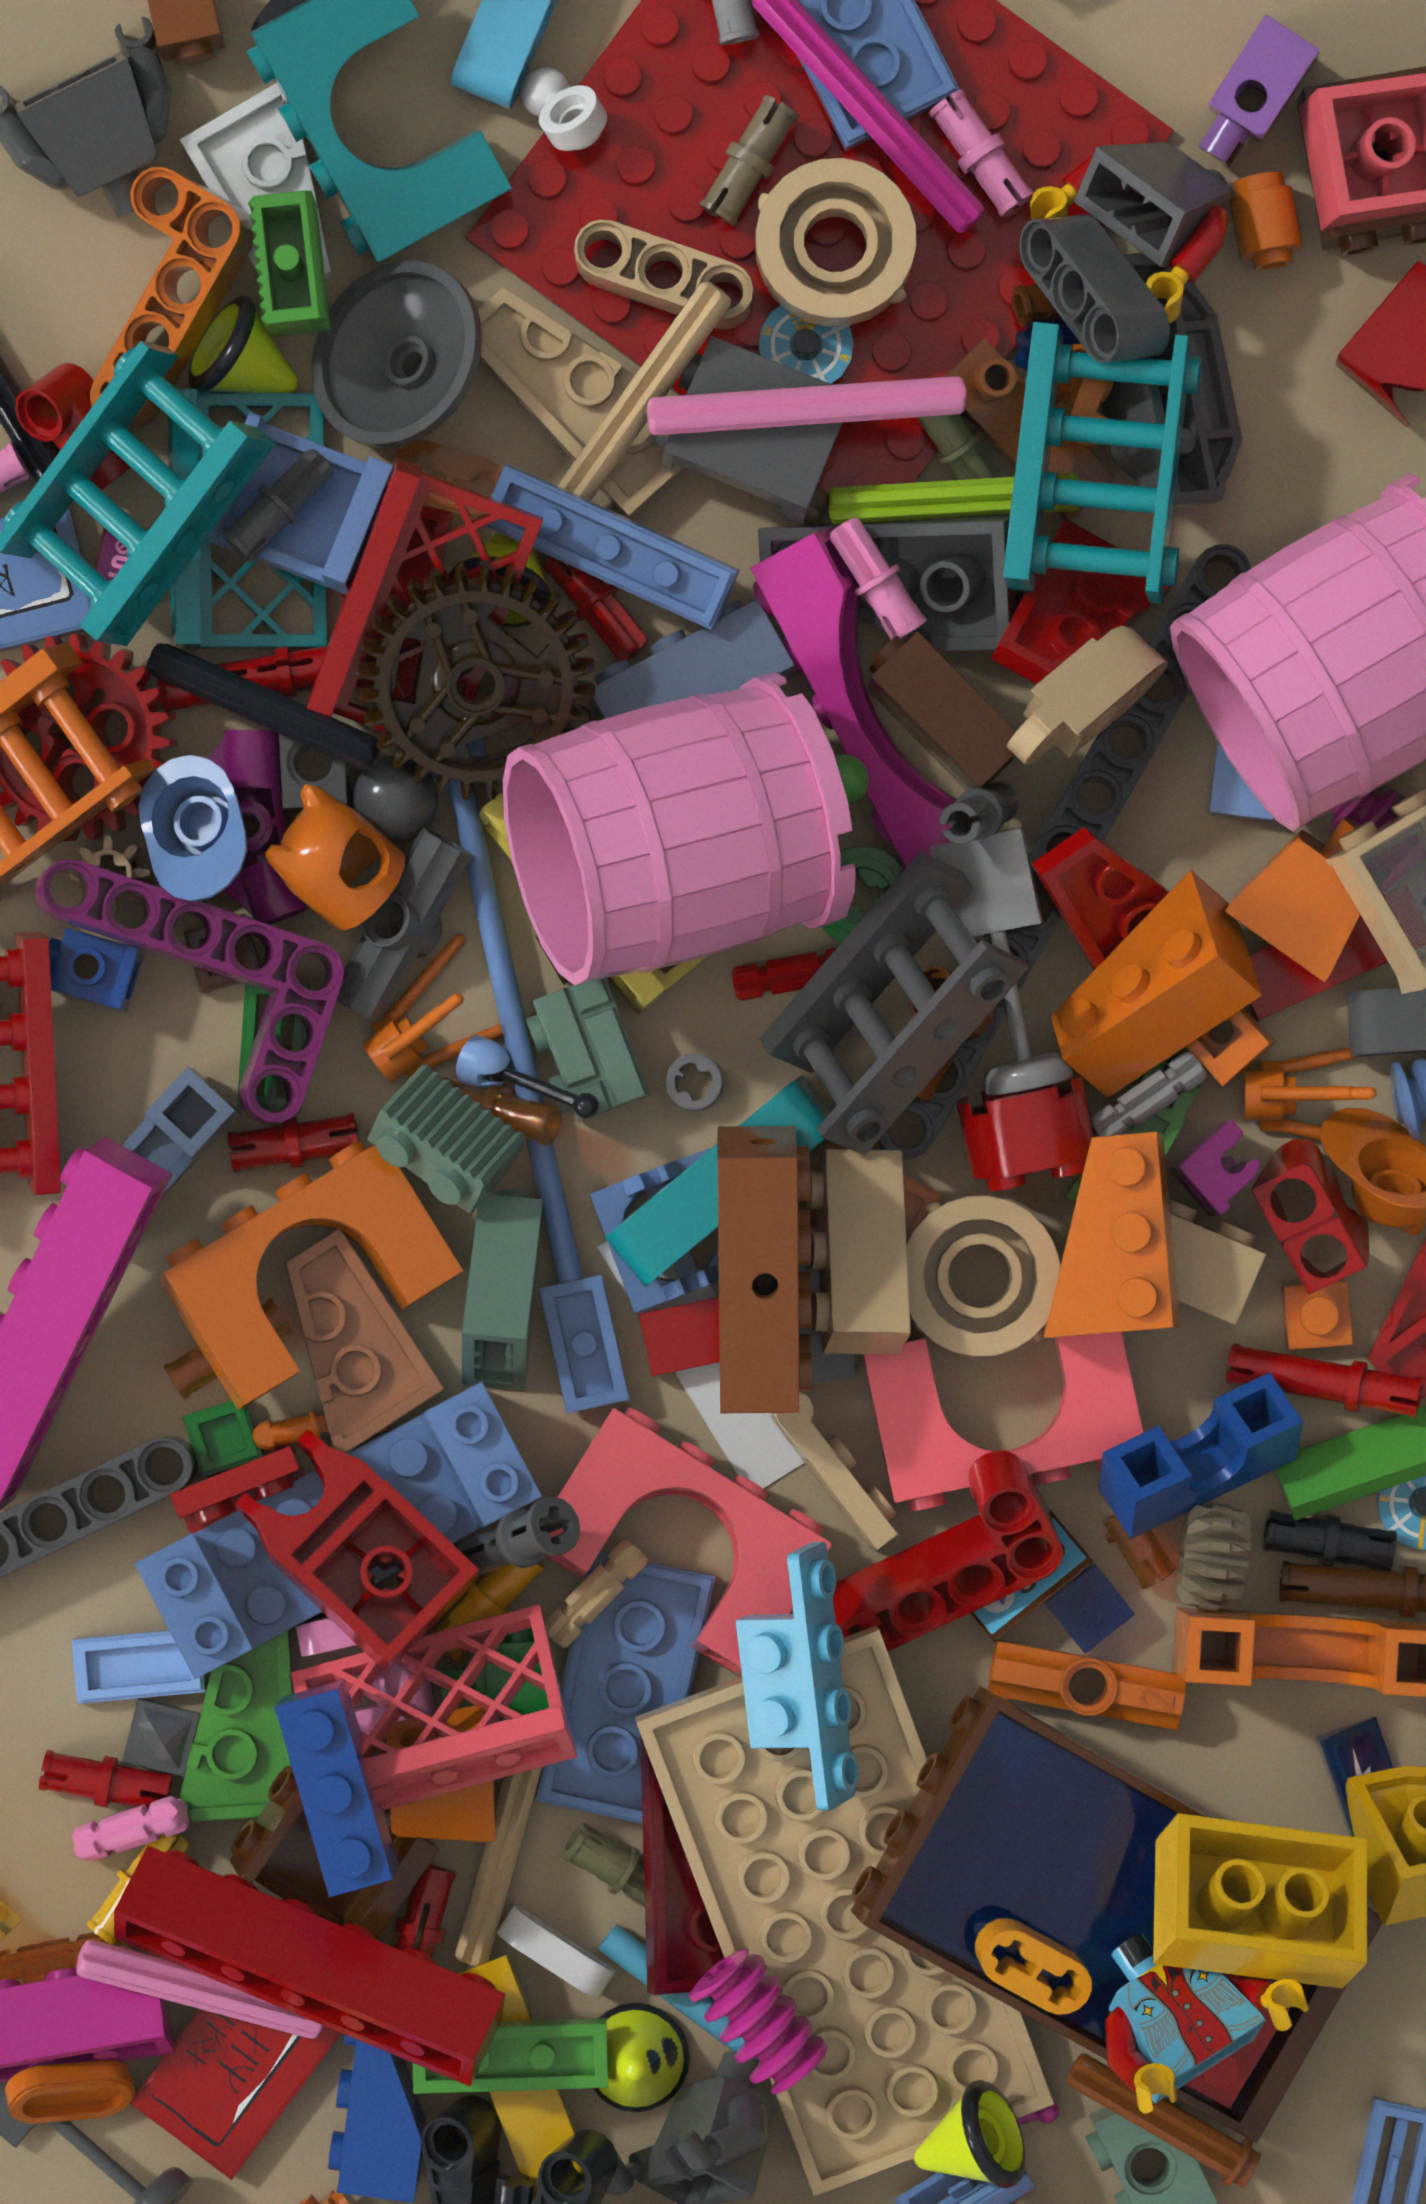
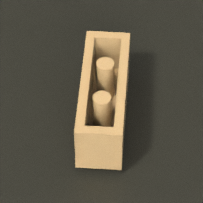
(860, 1252)

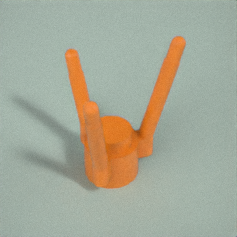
(399, 1046)
(1272, 1094)

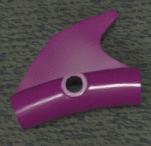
(254, 770)

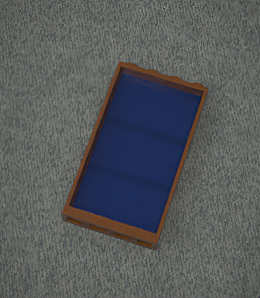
(1066, 1844)

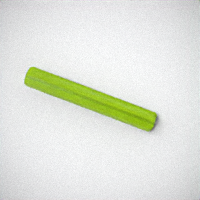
(927, 500)

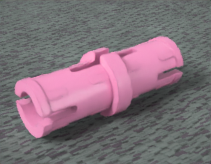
(981, 153)

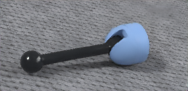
(487, 1064)

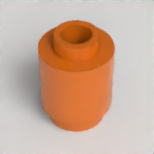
(1265, 220)

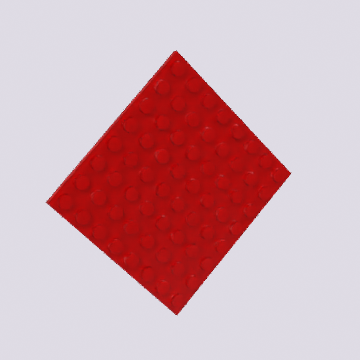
(681, 102)

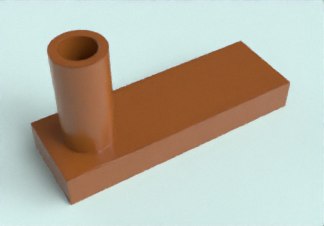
(996, 408)

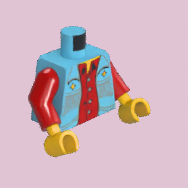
(1184, 2020)

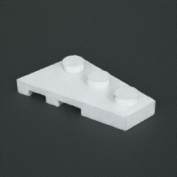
(252, 155)

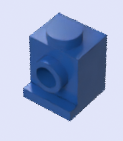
(116, 972)

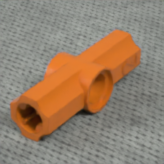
(1128, 1692)

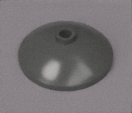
(379, 338)

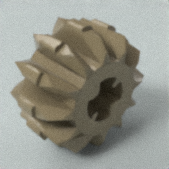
(1214, 1557)

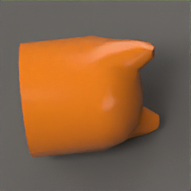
(327, 852)

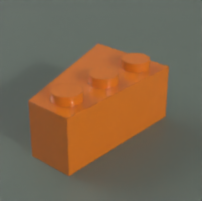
(1158, 989)

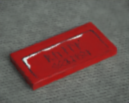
(228, 2085)

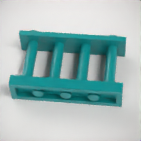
(1048, 426)
(191, 503)

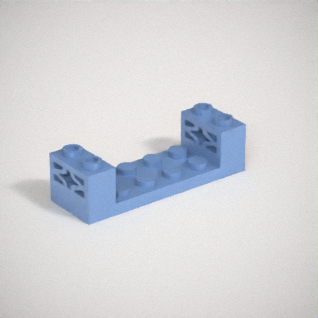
(229, 1598)

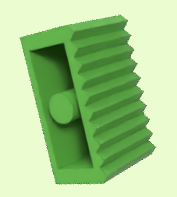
(289, 263)

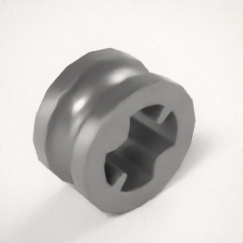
(703, 1065)

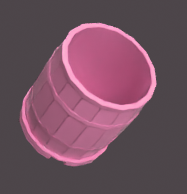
(1319, 660)
(678, 831)

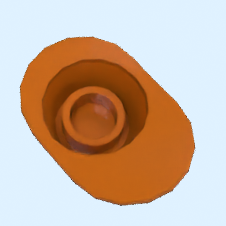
(1383, 1166)

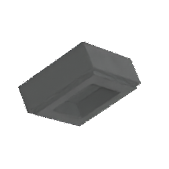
(161, 1736)

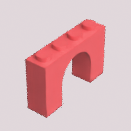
(930, 1458)
(635, 1464)

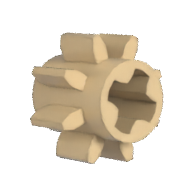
(123, 861)

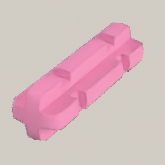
(130, 1828)

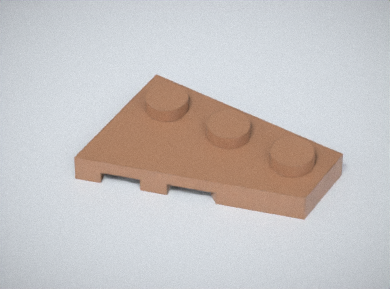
(355, 1343)

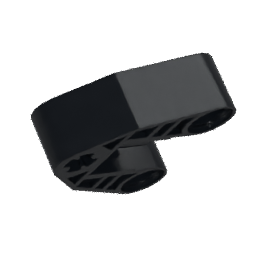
(469, 2169)

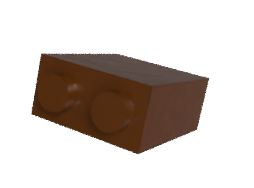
(941, 711)

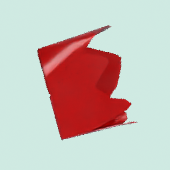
(1391, 344)
(1349, 1227)

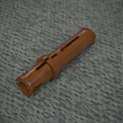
(1354, 1587)

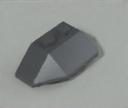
(1210, 419)

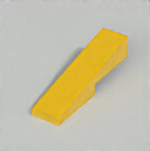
(531, 2119)

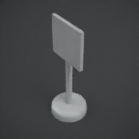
(1000, 901)

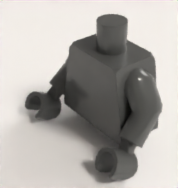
(93, 124)
(708, 2142)

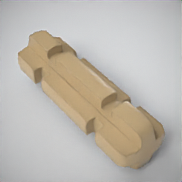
(595, 1593)

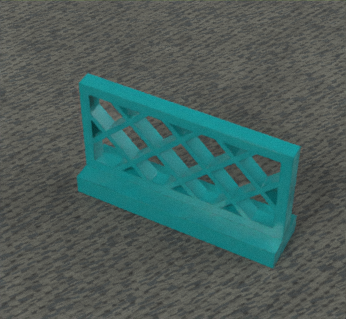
(192, 590)

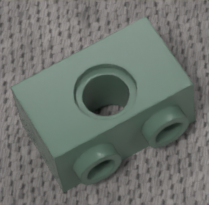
(1118, 2142)

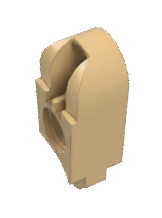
(1087, 694)

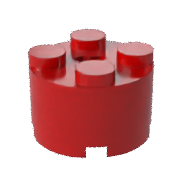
(1027, 1133)

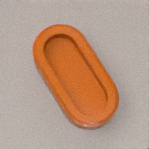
(69, 2091)

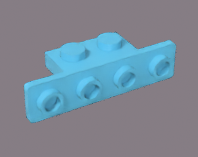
(796, 1677)

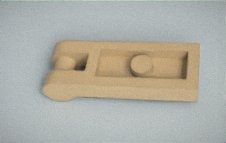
(831, 1466)

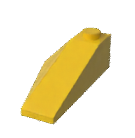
(1391, 1815)

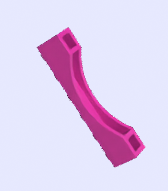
(818, 612)

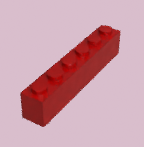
(309, 1964)

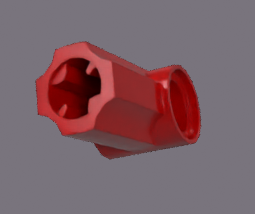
(55, 409)

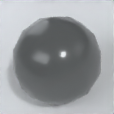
(393, 800)

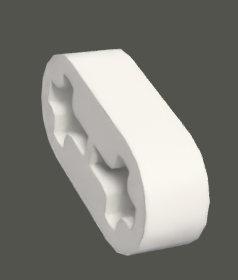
(556, 1951)

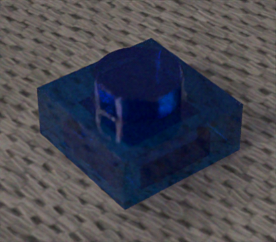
(1089, 1608)

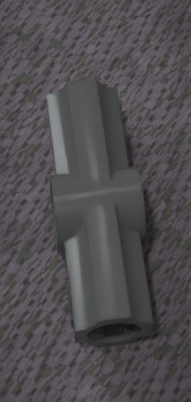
(384, 952)

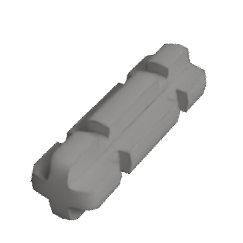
(1149, 1096)

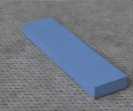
(617, 549)

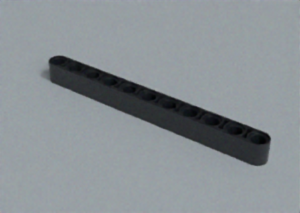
(1120, 777)

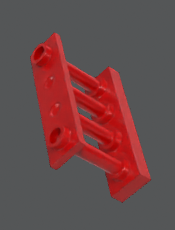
(35, 1090)

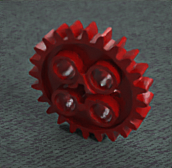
(123, 693)

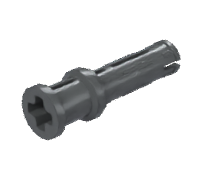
(524, 1537)

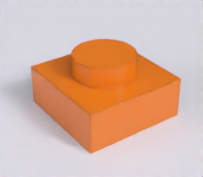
(1316, 1318)

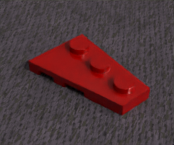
(1068, 612)

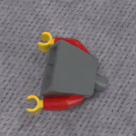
(1155, 203)

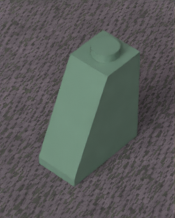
(501, 1290)

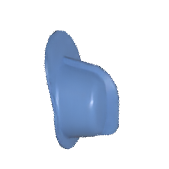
(193, 828)

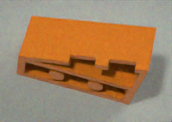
(1119, 1244)

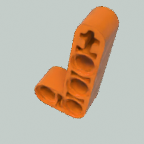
(188, 251)

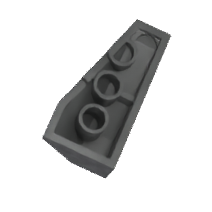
(947, 569)

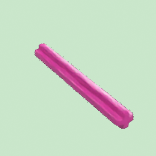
(872, 111)

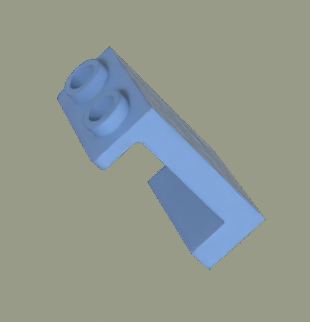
(331, 524)

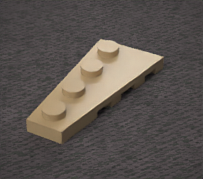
(568, 392)

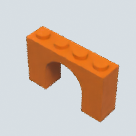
(217, 1283)
(1265, 1645)

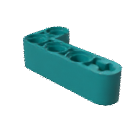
(688, 1205)

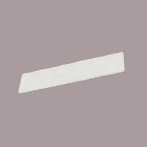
(747, 1439)

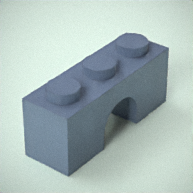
(182, 1125)

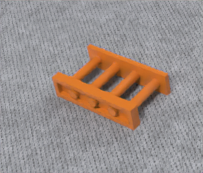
(44, 682)

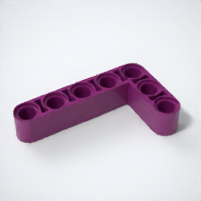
(218, 956)

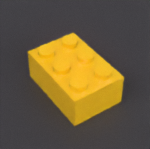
(1260, 1901)

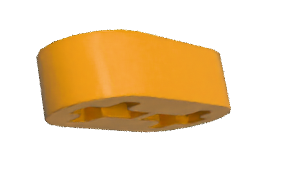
(1039, 1954)

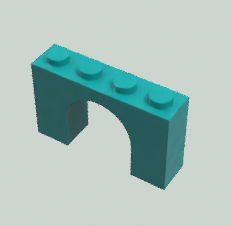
(384, 204)

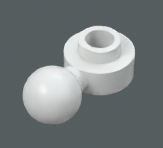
(566, 114)

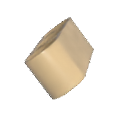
(643, 250)

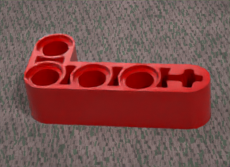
(961, 1567)

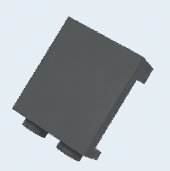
(767, 462)

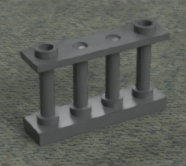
(857, 974)

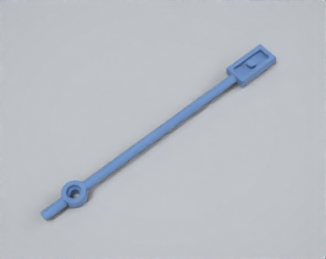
(575, 1307)

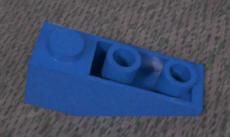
(383, 2127)

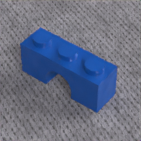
(1240, 1441)
(334, 1788)

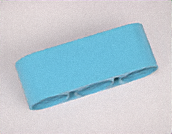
(501, 48)

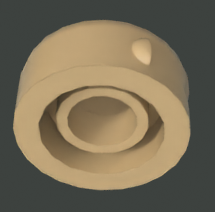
(835, 190)
(1032, 1273)

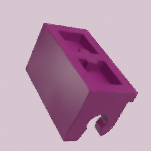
(1206, 1174)

